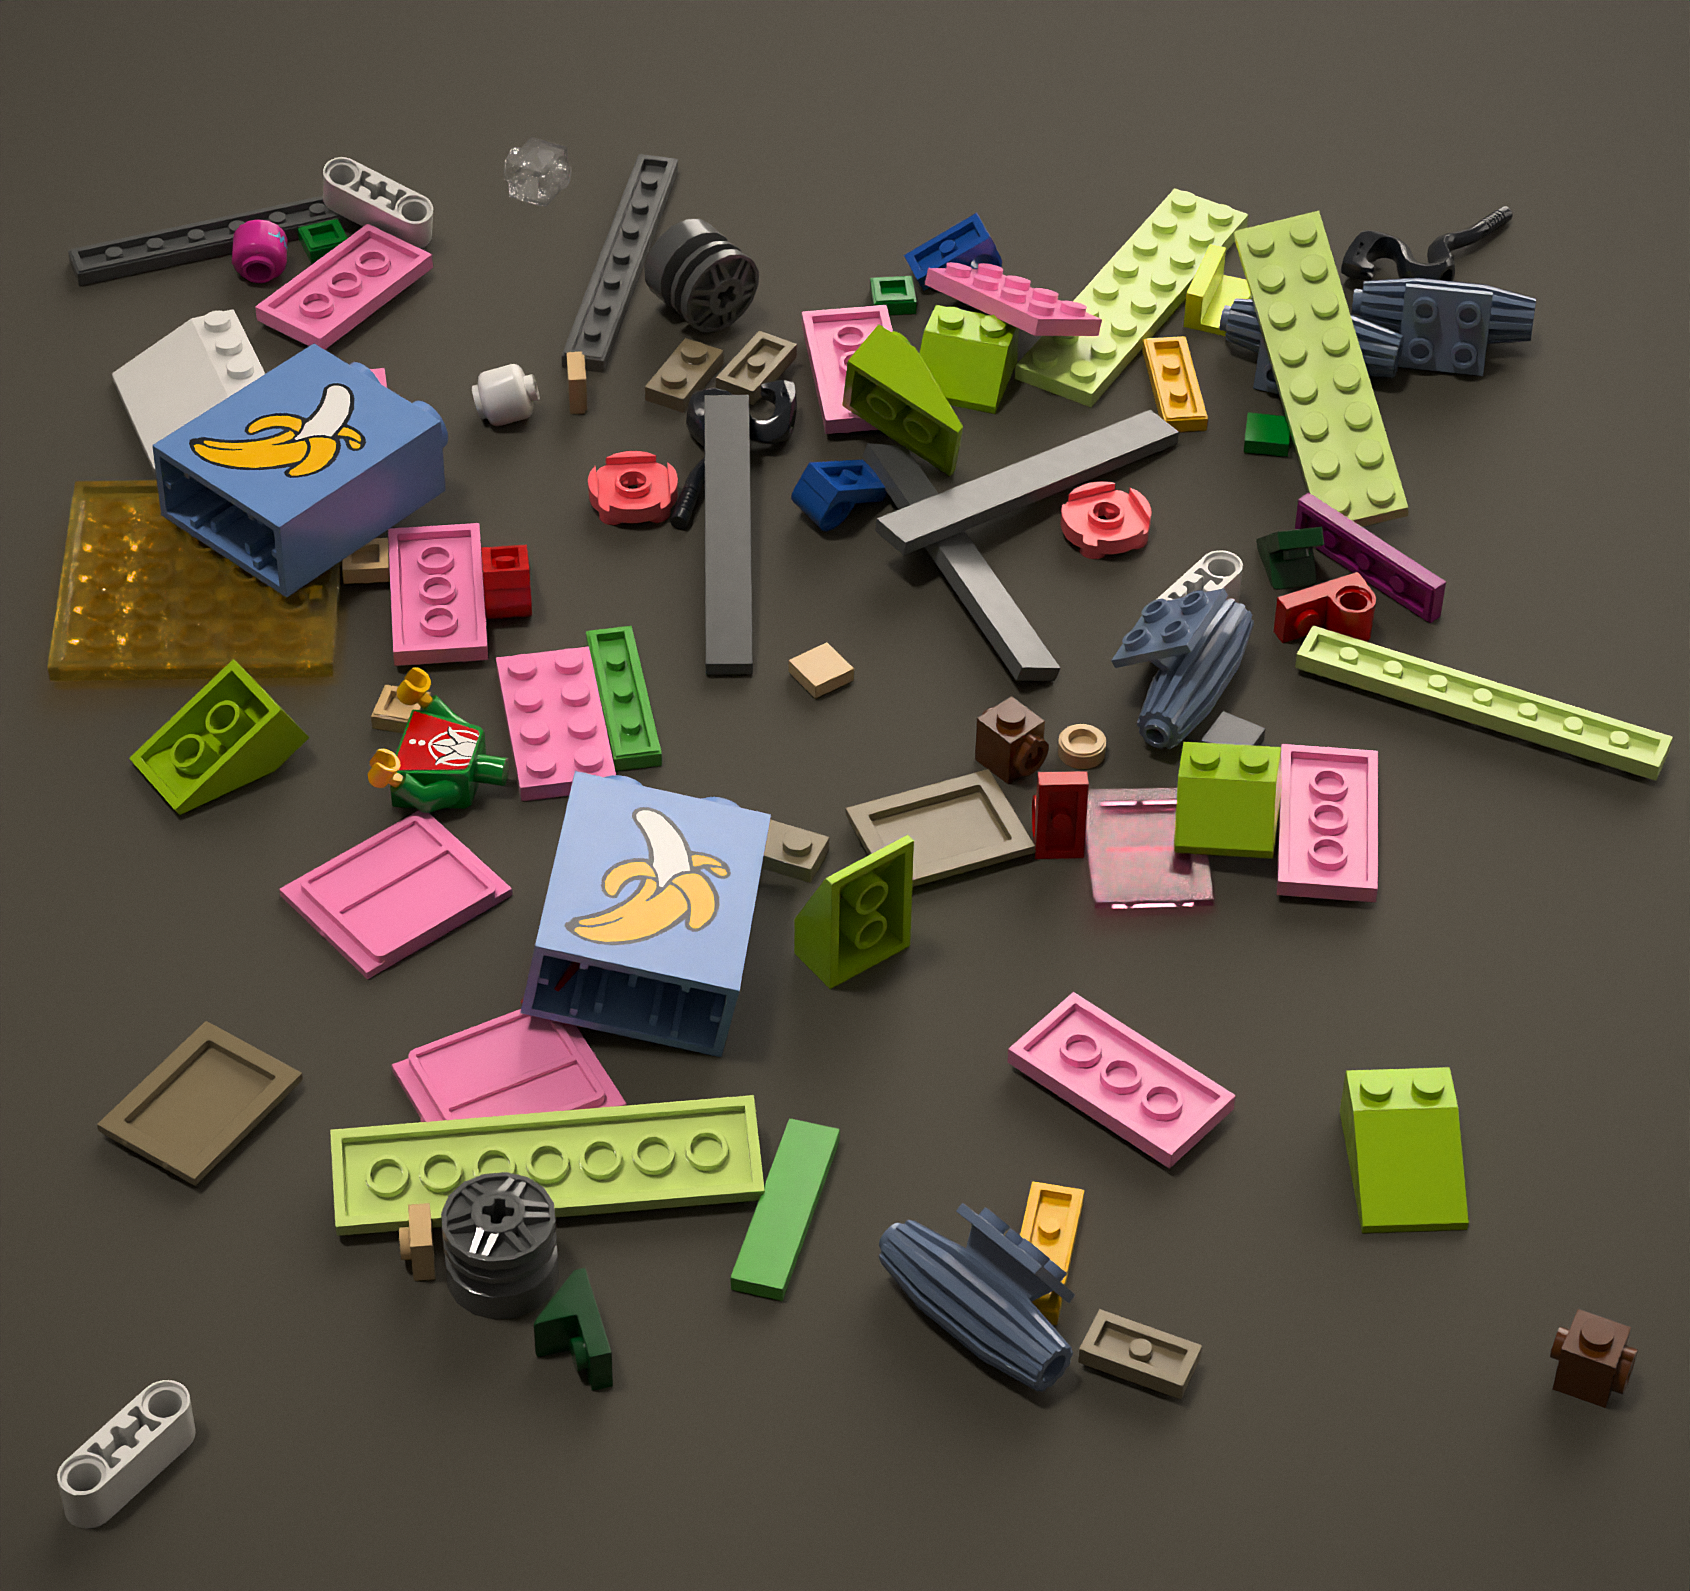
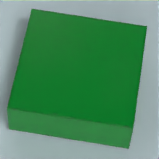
(321, 238)
(894, 292)
(1267, 434)

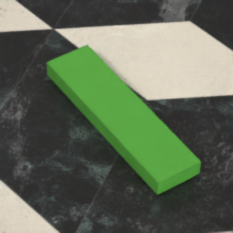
(624, 698)
(785, 1209)

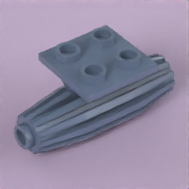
(1445, 321)
(1379, 345)
(1197, 650)
(984, 1293)

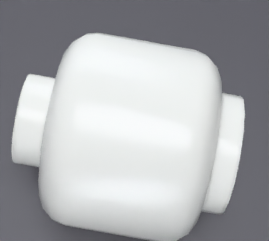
(505, 395)

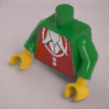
(437, 757)

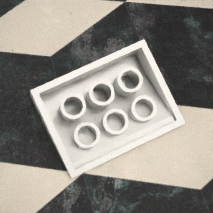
(185, 375)

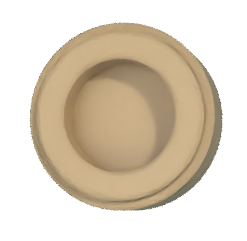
(1082, 746)

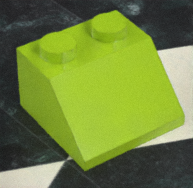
(970, 356)
(1228, 799)

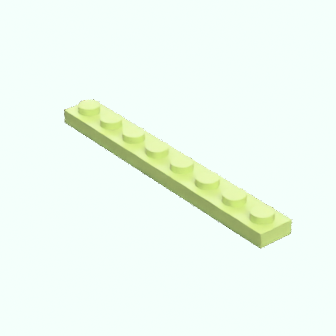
(1484, 702)

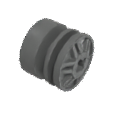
(701, 275)
(500, 1245)

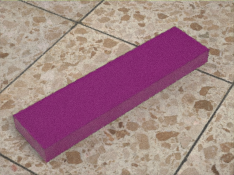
(1373, 559)

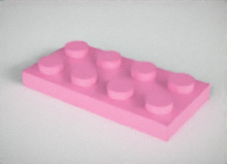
(344, 287)
(1013, 300)
(830, 342)
(437, 594)
(553, 720)
(1328, 823)
(1121, 1079)

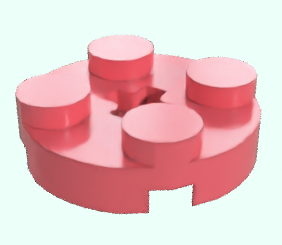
(648, 502)
(1126, 524)

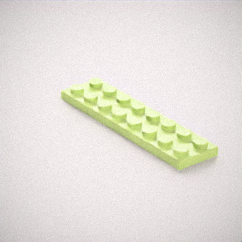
(1132, 297)
(1320, 369)
(581, 1157)

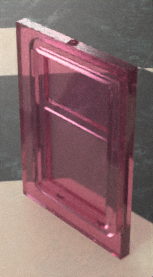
(1134, 855)

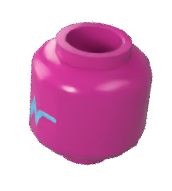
(259, 250)

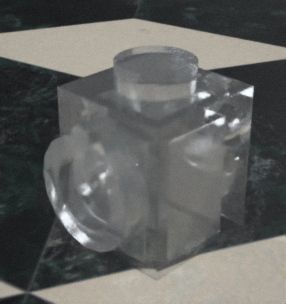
(537, 171)

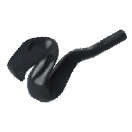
(1374, 245)
(770, 431)

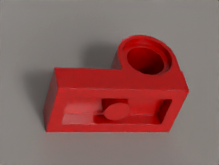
(506, 581)
(1336, 605)
(1060, 815)

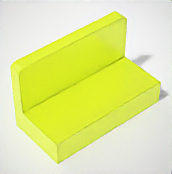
(1211, 292)

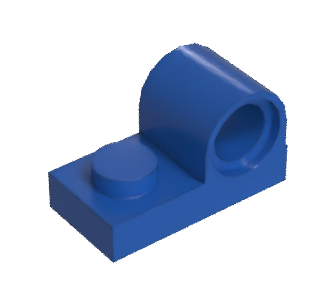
(962, 244)
(833, 488)

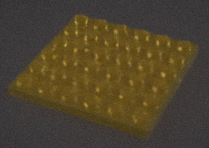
(166, 606)

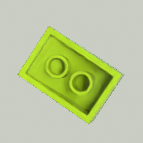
(900, 397)
(218, 741)
(858, 915)
(1404, 1149)

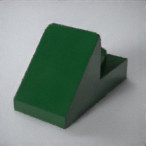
(1290, 556)
(574, 1324)

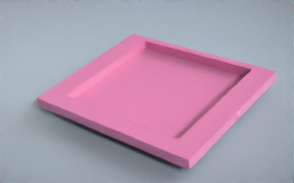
(395, 893)
(506, 1069)

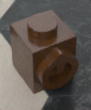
(1010, 740)
(1593, 1358)

